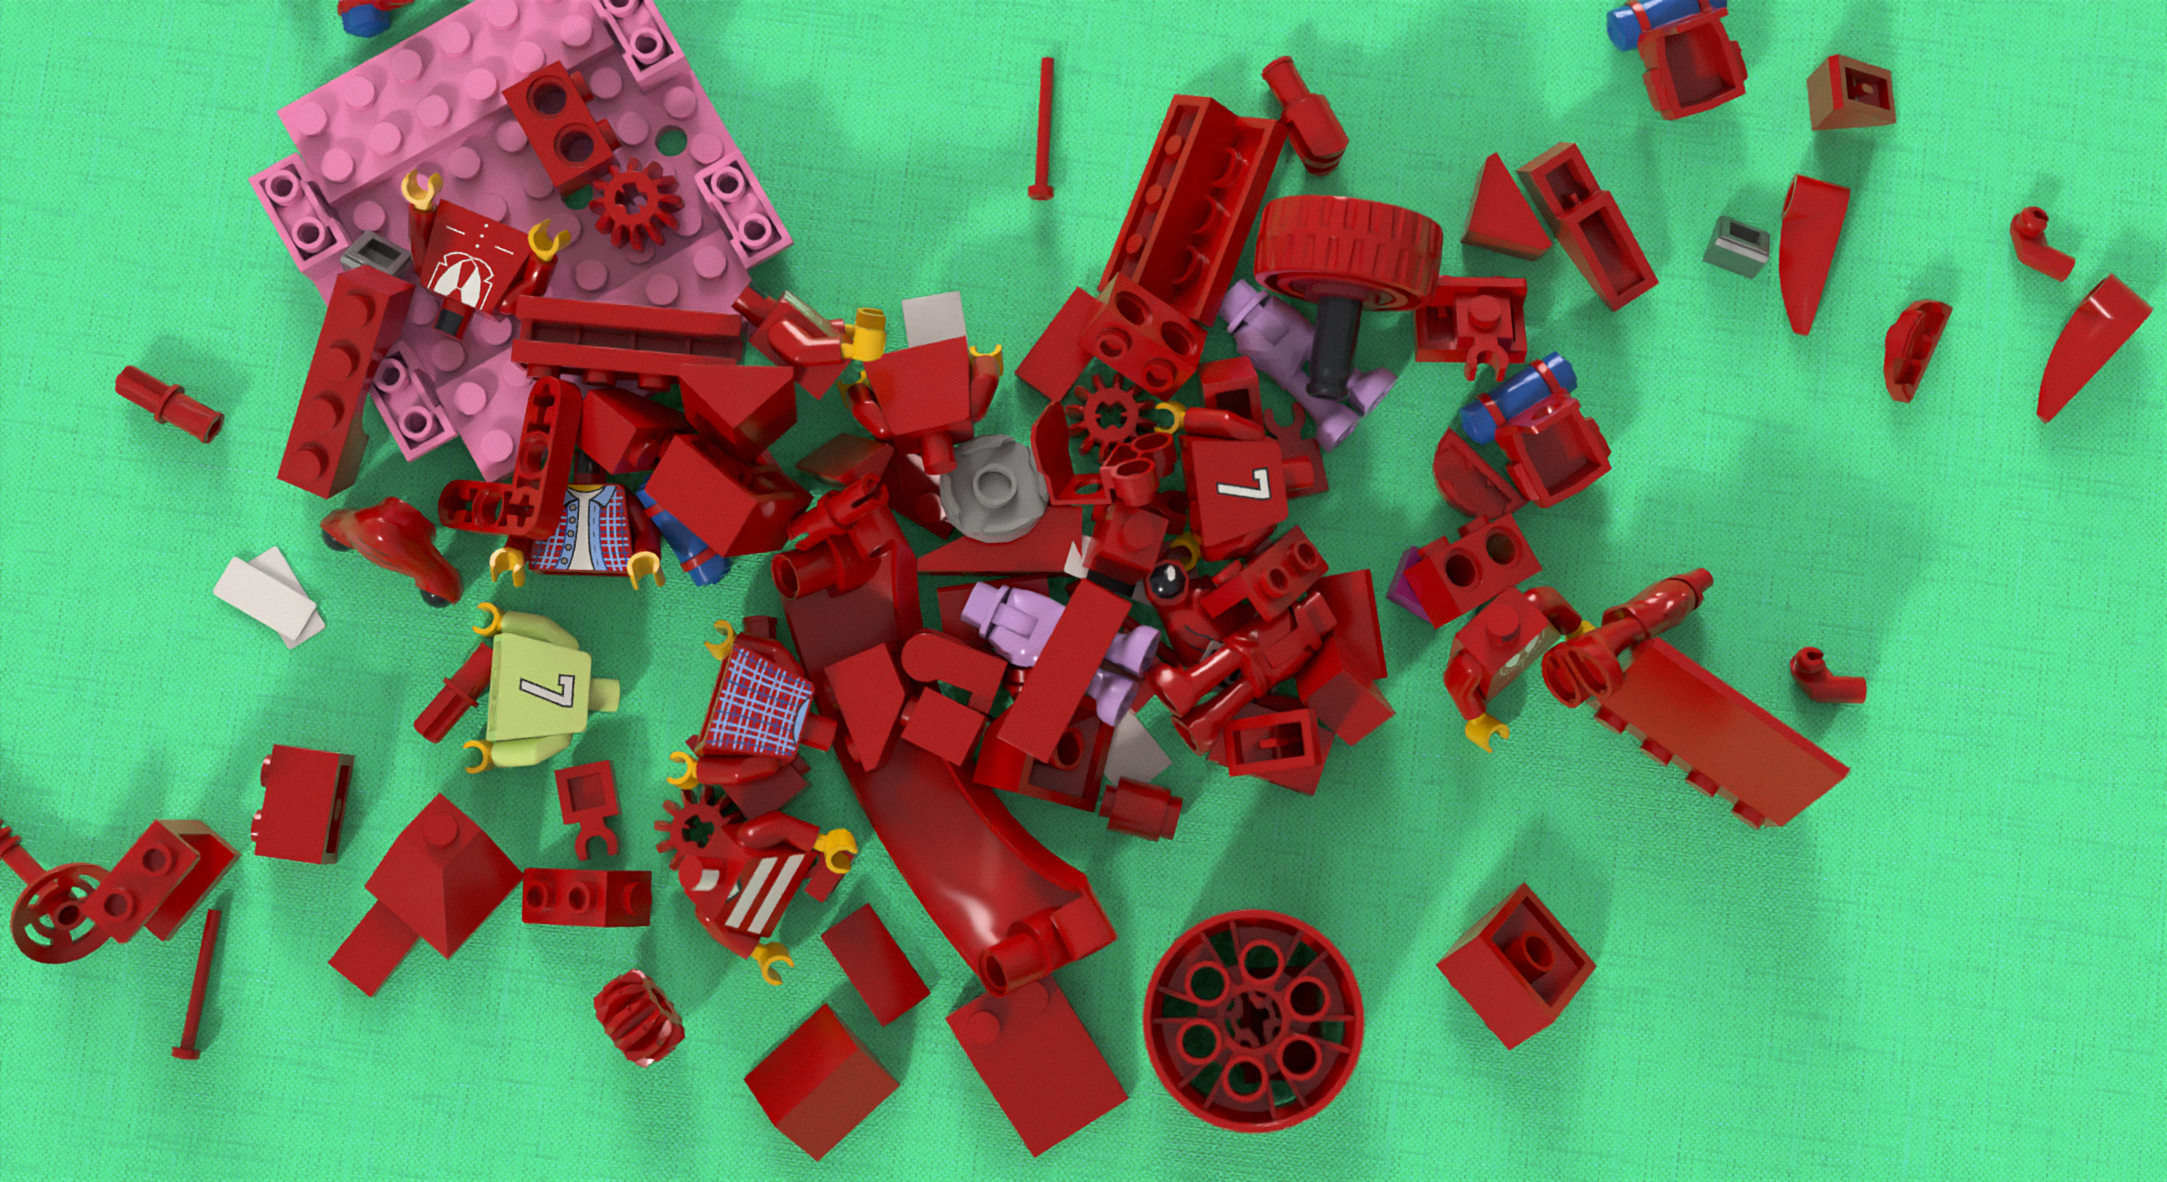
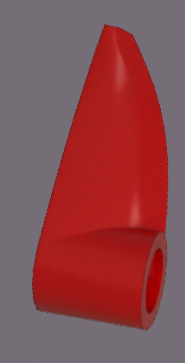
(1808, 240)
(2088, 341)

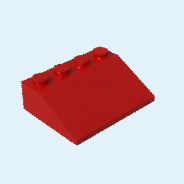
(1716, 736)

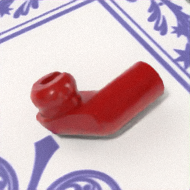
(2032, 248)
(1818, 682)

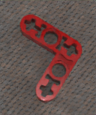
(551, 407)

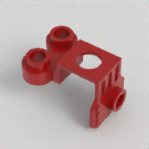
(1127, 473)

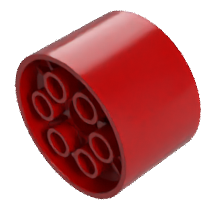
(1224, 1105)

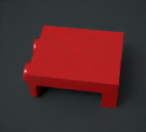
(161, 880)

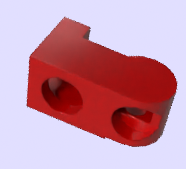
(941, 656)

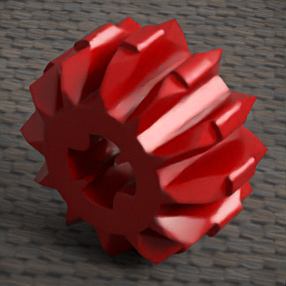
(621, 191)
(1108, 400)
(684, 818)
(639, 1018)

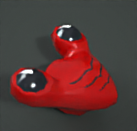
(397, 540)
(1182, 614)

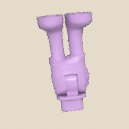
(1280, 343)
(1021, 623)

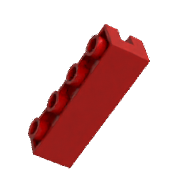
(622, 341)

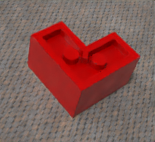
(722, 500)

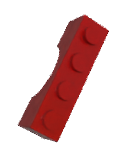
(357, 332)

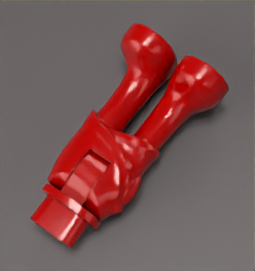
(1265, 657)
(1590, 660)

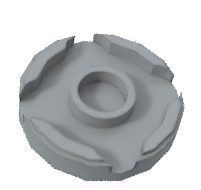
(994, 489)

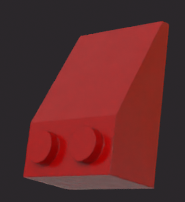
(1037, 1061)

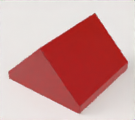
(739, 405)
(820, 1083)

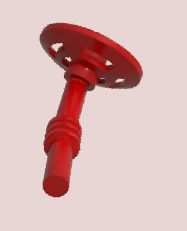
(54, 900)

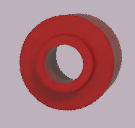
(1141, 809)

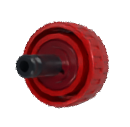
(1348, 261)

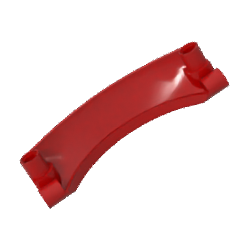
(969, 862)

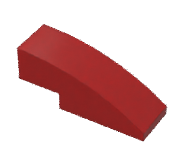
(1588, 225)
(1064, 670)

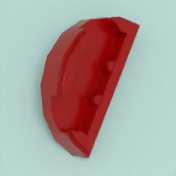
(1911, 346)
(1470, 482)

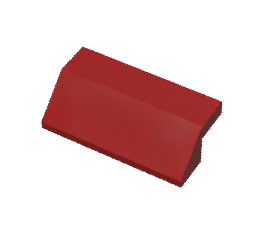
(1196, 205)

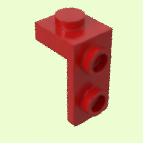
(587, 897)

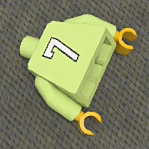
(536, 690)

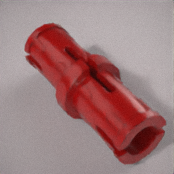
(837, 512)

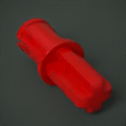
(169, 404)
(456, 696)

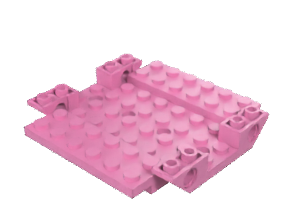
(443, 111)

